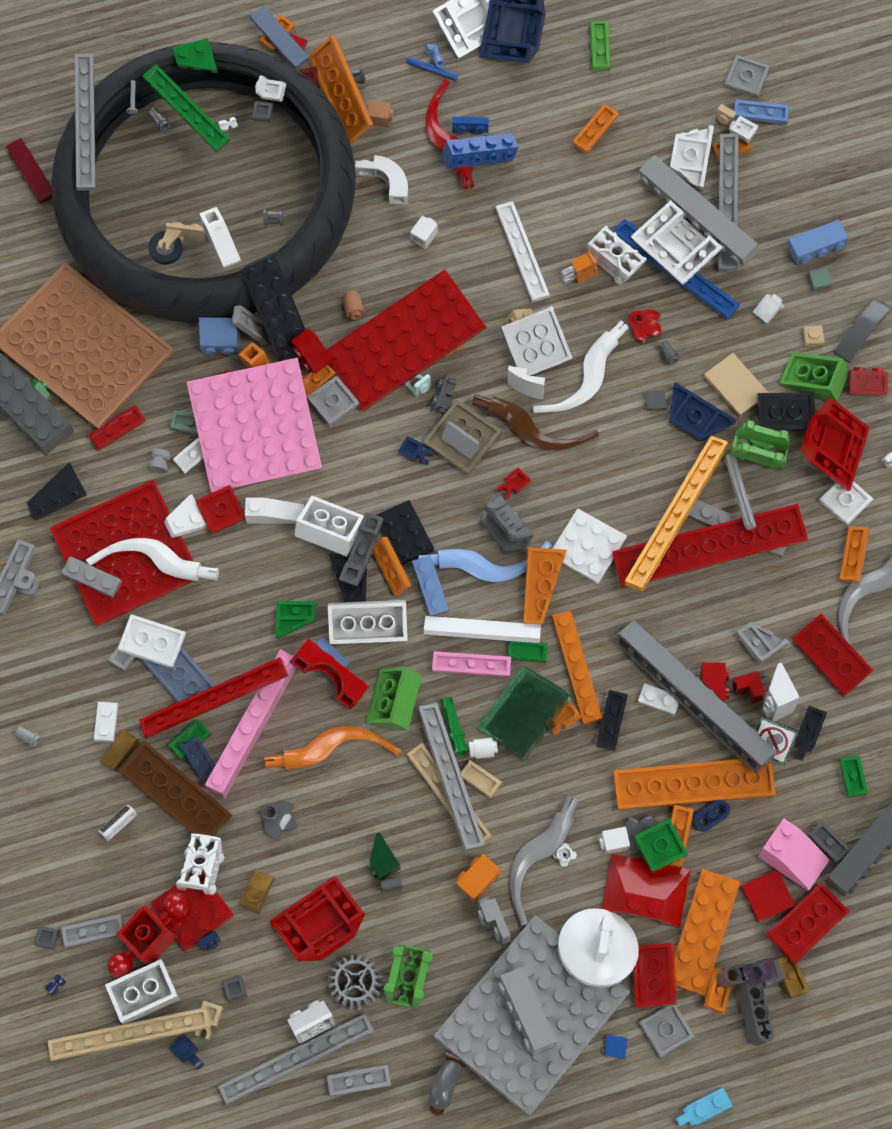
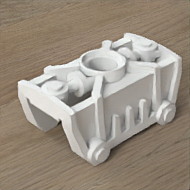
(612, 262)
(209, 867)

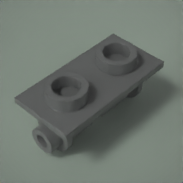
(444, 387)

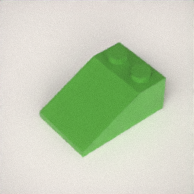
(815, 375)

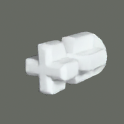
(224, 125)

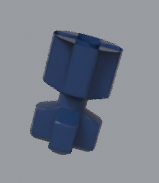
(52, 987)

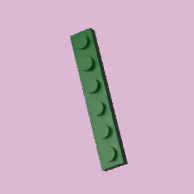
(186, 108)

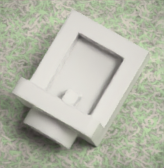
(270, 89)
(768, 307)

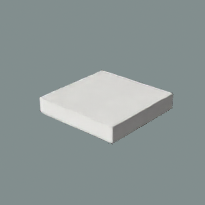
(846, 504)

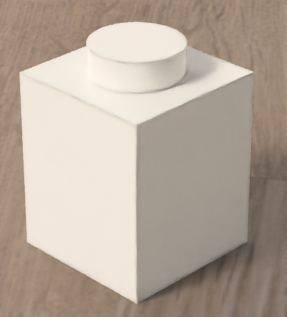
(424, 232)
(614, 840)

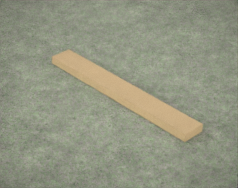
(129, 1034)

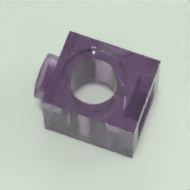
(769, 971)

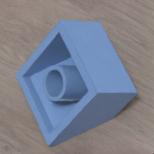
(219, 336)

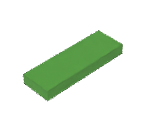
(600, 45)

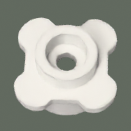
(571, 855)

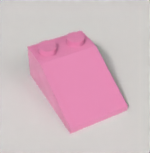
(794, 855)

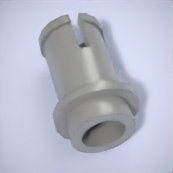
(31, 738)

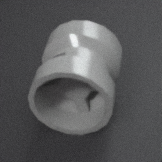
(159, 460)

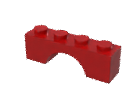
(313, 658)

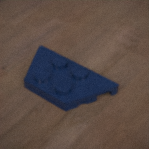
(697, 415)

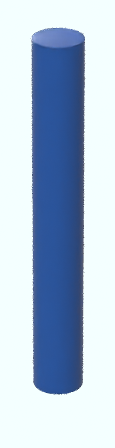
(432, 68)

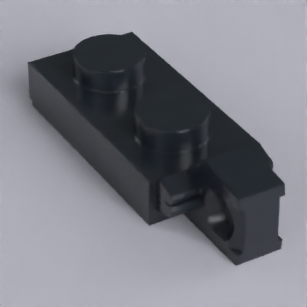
(809, 731)

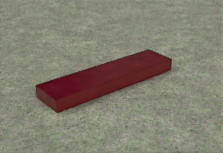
(30, 170)

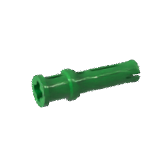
(456, 734)

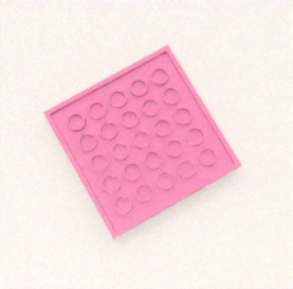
(254, 425)

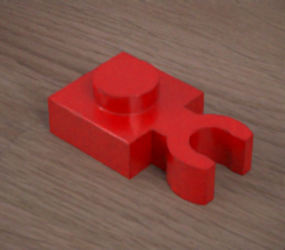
(514, 482)

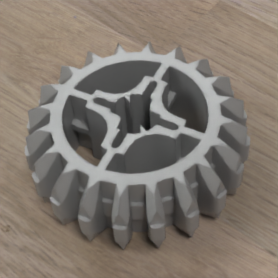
(349, 988)

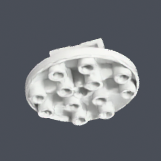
(598, 947)

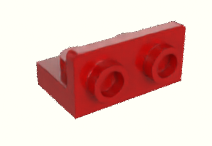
(868, 382)

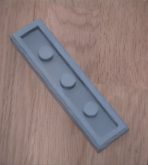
(279, 37)

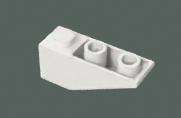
(219, 237)

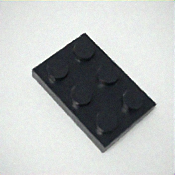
(785, 410)
(405, 532)

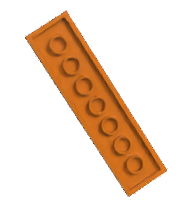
(691, 784)

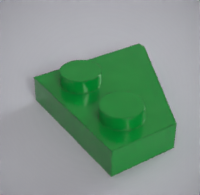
(195, 56)
(293, 616)

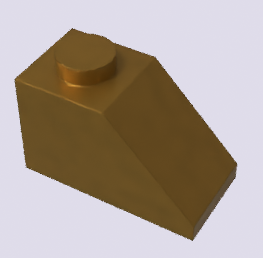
(256, 892)

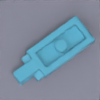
(705, 1108)

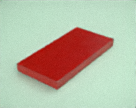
(832, 655)
(807, 923)

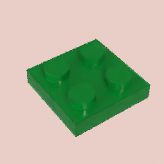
(661, 845)

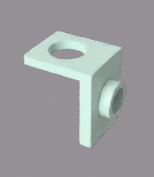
(421, 386)

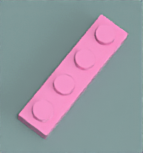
(471, 664)

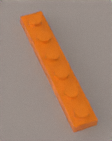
(577, 667)

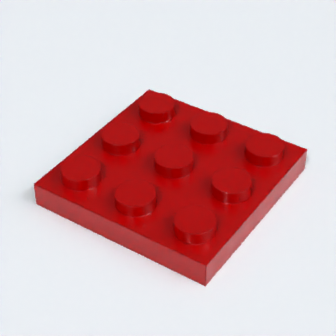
(204, 914)

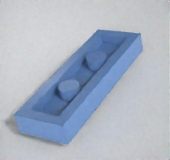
(762, 111)
(430, 585)

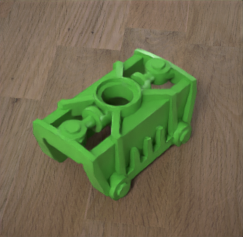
(761, 442)
(399, 969)

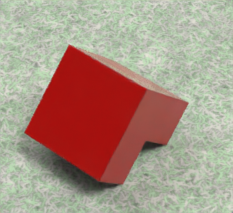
(749, 683)

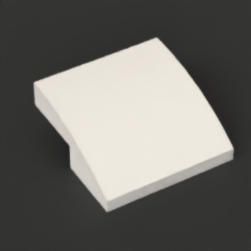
(525, 384)

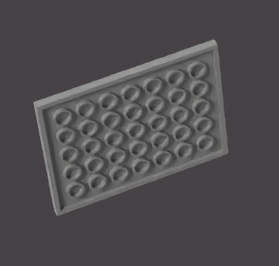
(485, 1032)

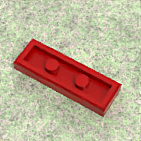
(117, 428)

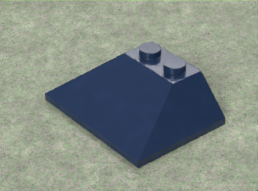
(513, 30)

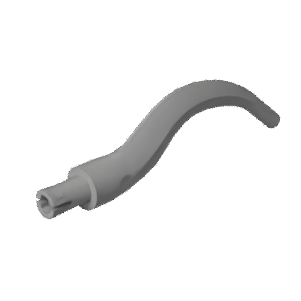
(870, 583)
(538, 849)

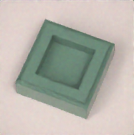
(820, 279)

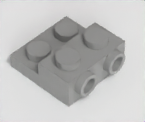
(492, 918)

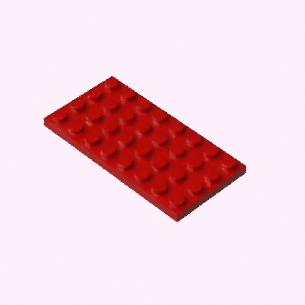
(404, 340)

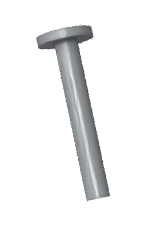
(132, 110)

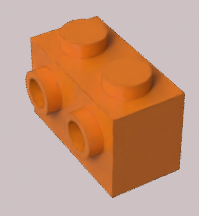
(478, 877)

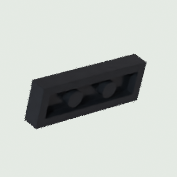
(612, 720)

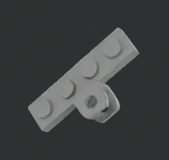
(16, 576)

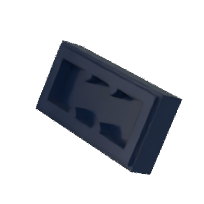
(198, 757)

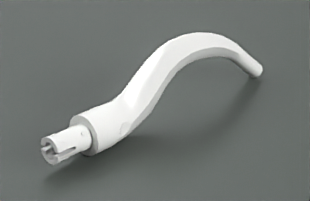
(593, 371)
(162, 557)

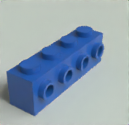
(479, 150)

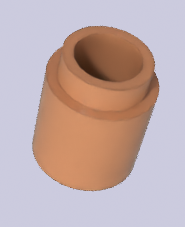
(353, 305)

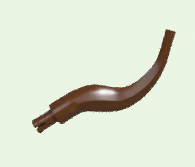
(524, 425)

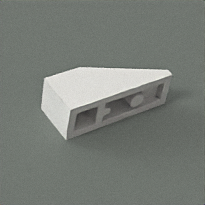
(271, 511)

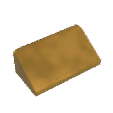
(119, 750)

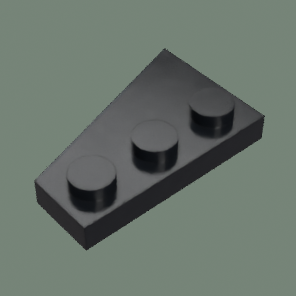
(57, 493)

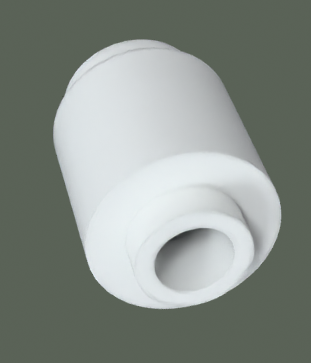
(483, 748)

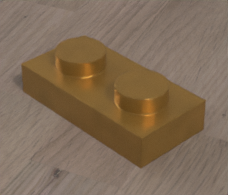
(794, 980)

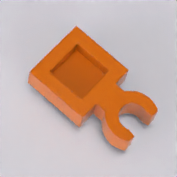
(566, 718)

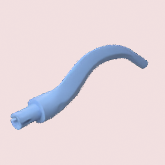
(478, 565)

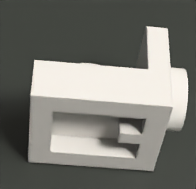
(744, 129)

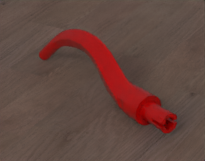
(439, 136)

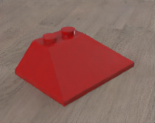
(835, 442)
(644, 894)
(319, 922)

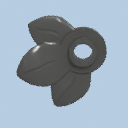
(280, 820)
(634, 827)

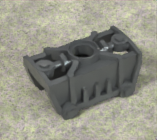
(505, 525)

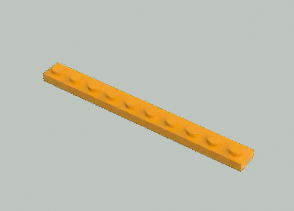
(676, 513)

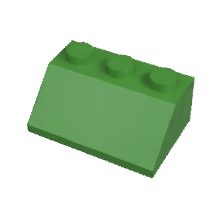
(394, 698)

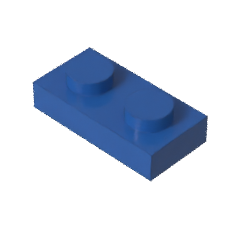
(470, 124)

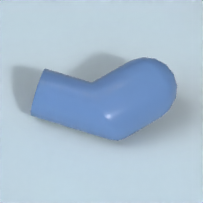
(432, 49)

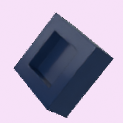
(210, 941)

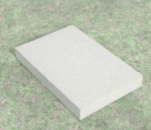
(151, 641)

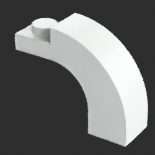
(390, 173)

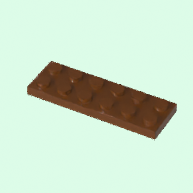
(174, 791)

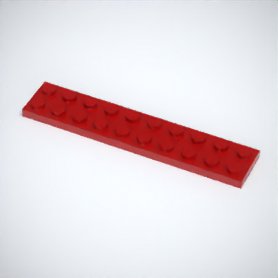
(720, 543)

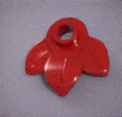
(647, 326)

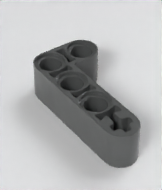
(749, 1004)

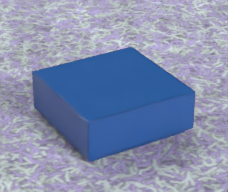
(616, 1046)

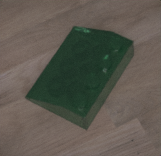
(524, 712)

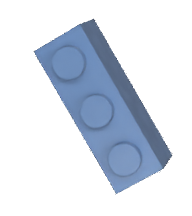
(817, 242)

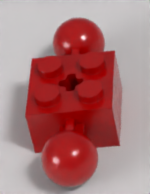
(147, 935)

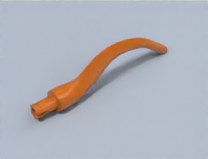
(323, 746)

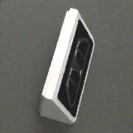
(118, 822)

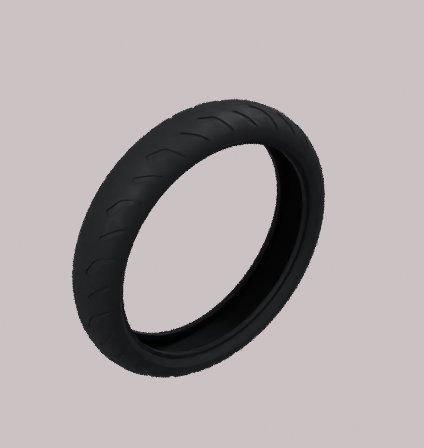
(211, 297)

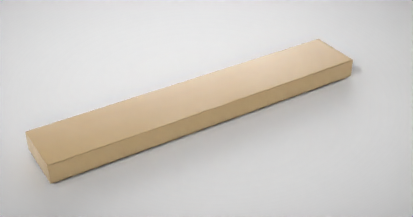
(426, 767)

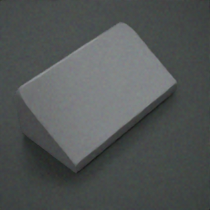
(460, 440)

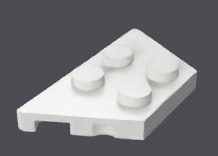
(691, 155)

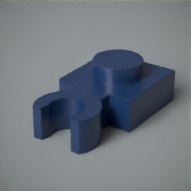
(413, 449)

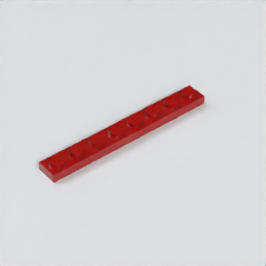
(213, 697)

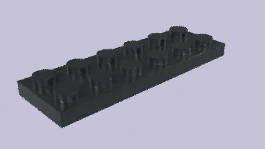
(274, 304)

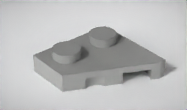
(760, 642)

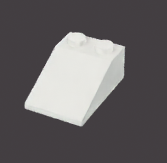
(311, 1021)

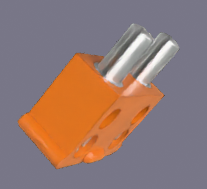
(582, 269)

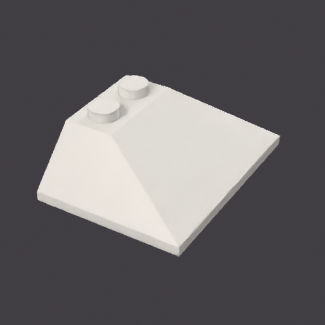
(463, 23)
(676, 243)

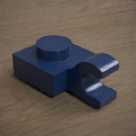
(186, 1050)

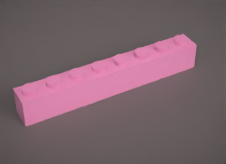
(248, 732)

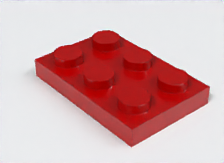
(655, 976)

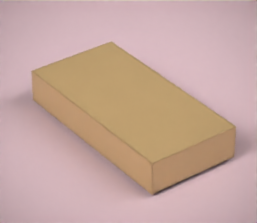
(480, 779)

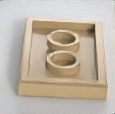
(735, 384)

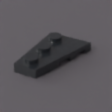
(349, 592)

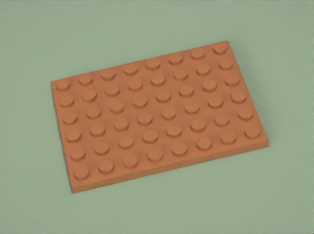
(82, 346)

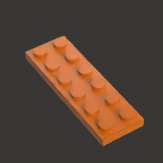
(340, 87)
(704, 931)

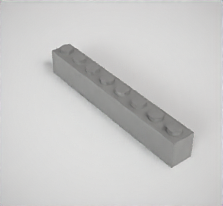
(699, 211)

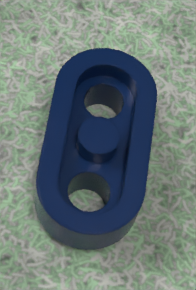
(711, 816)

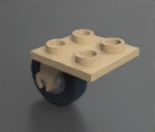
(167, 245)

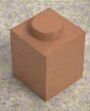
(380, 113)

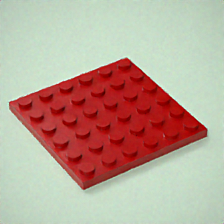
(124, 517)

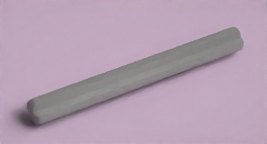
(740, 492)

